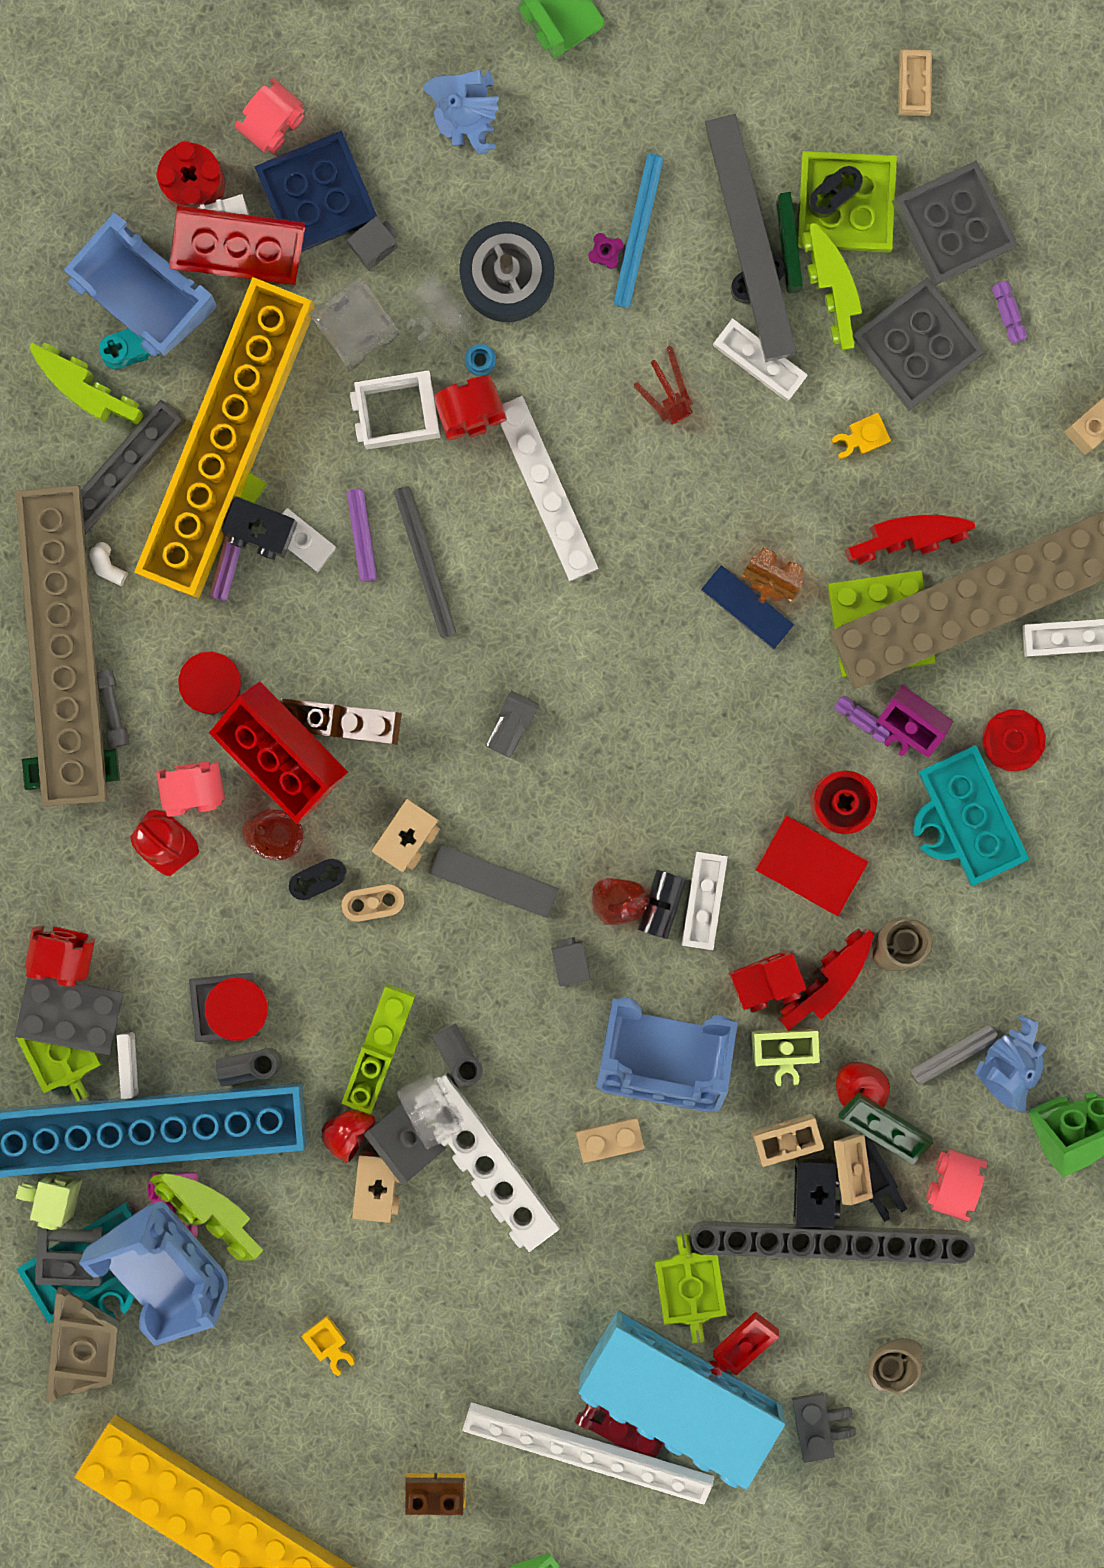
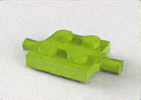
(59, 1065)
(690, 1288)

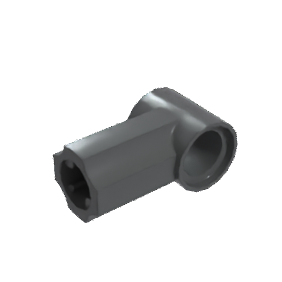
(513, 719)
(455, 1053)
(246, 1067)

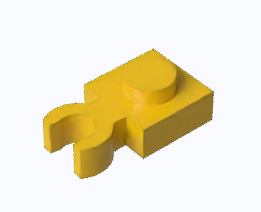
(865, 435)
(325, 1341)

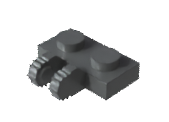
(814, 1428)

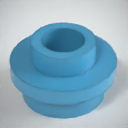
(473, 352)

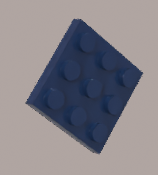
(318, 188)

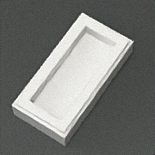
(127, 1065)

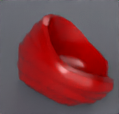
(862, 1078)
(345, 1133)

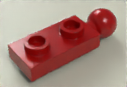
(743, 1345)

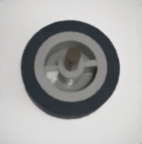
(507, 271)

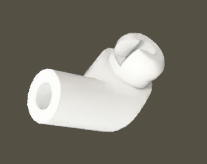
(102, 565)

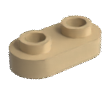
(373, 902)

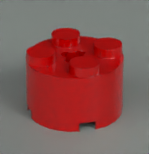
(190, 160)
(469, 407)
(861, 804)
(59, 955)

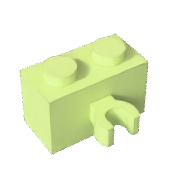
(785, 1049)
(52, 1198)

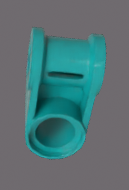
(128, 349)

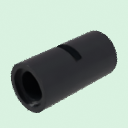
(662, 905)

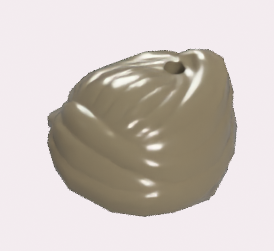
(910, 943)
(892, 1372)

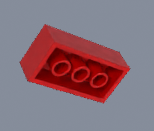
(278, 752)

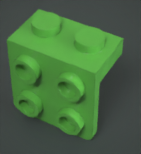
(561, 22)

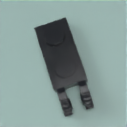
(881, 1181)

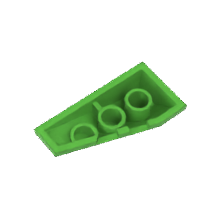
(1070, 1131)

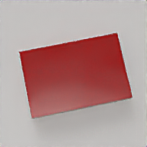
(811, 865)

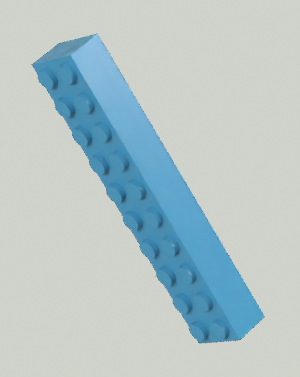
(152, 1129)

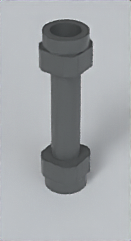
(117, 735)

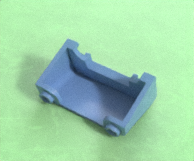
(139, 287)
(666, 1058)
(164, 1271)

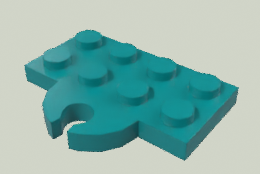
(968, 817)
(45, 1294)

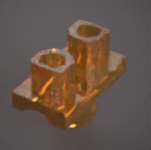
(771, 579)

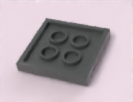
(954, 223)
(918, 344)

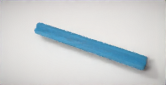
(638, 230)

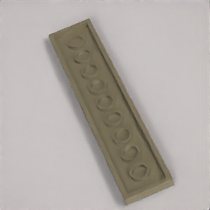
(972, 602)
(61, 646)

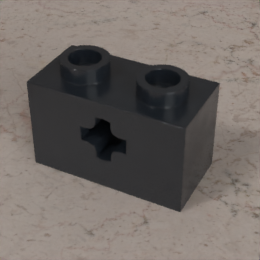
(246, 514)
(807, 1210)

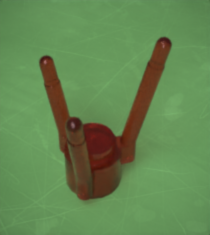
(675, 406)

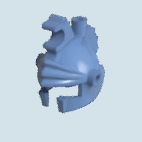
(464, 107)
(1013, 1065)

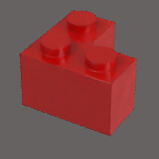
(768, 979)

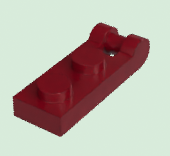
(618, 1433)

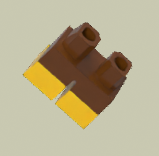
(433, 1496)

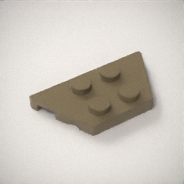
(80, 1346)

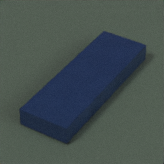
(744, 606)

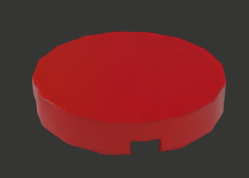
(209, 682)
(1013, 740)
(236, 1009)

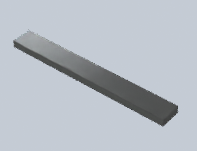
(750, 238)

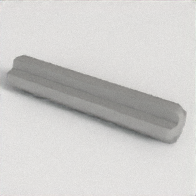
(954, 1054)

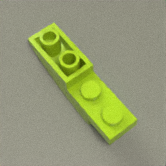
(831, 271)
(74, 382)
(378, 1048)
(202, 1204)

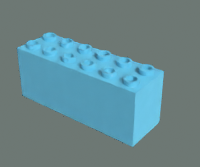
(680, 1401)

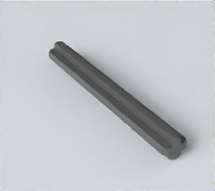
(425, 562)

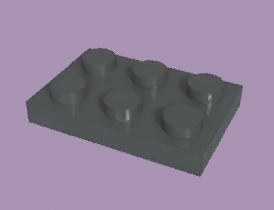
(69, 1016)

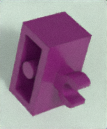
(914, 722)

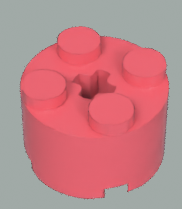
(270, 116)
(190, 787)
(957, 1184)

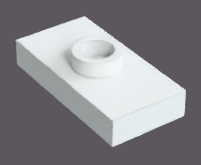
(309, 544)

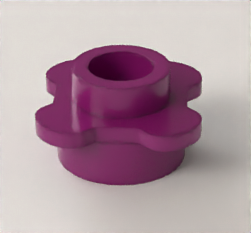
(610, 258)

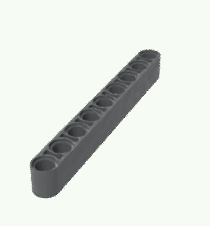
(845, 1249)

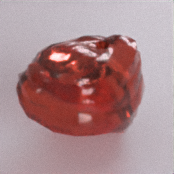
(281, 836)
(618, 901)

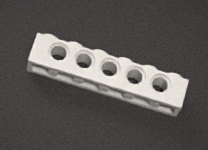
(542, 1222)

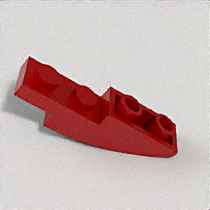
(920, 531)
(840, 972)

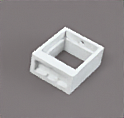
(359, 402)

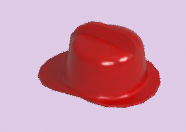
(164, 842)

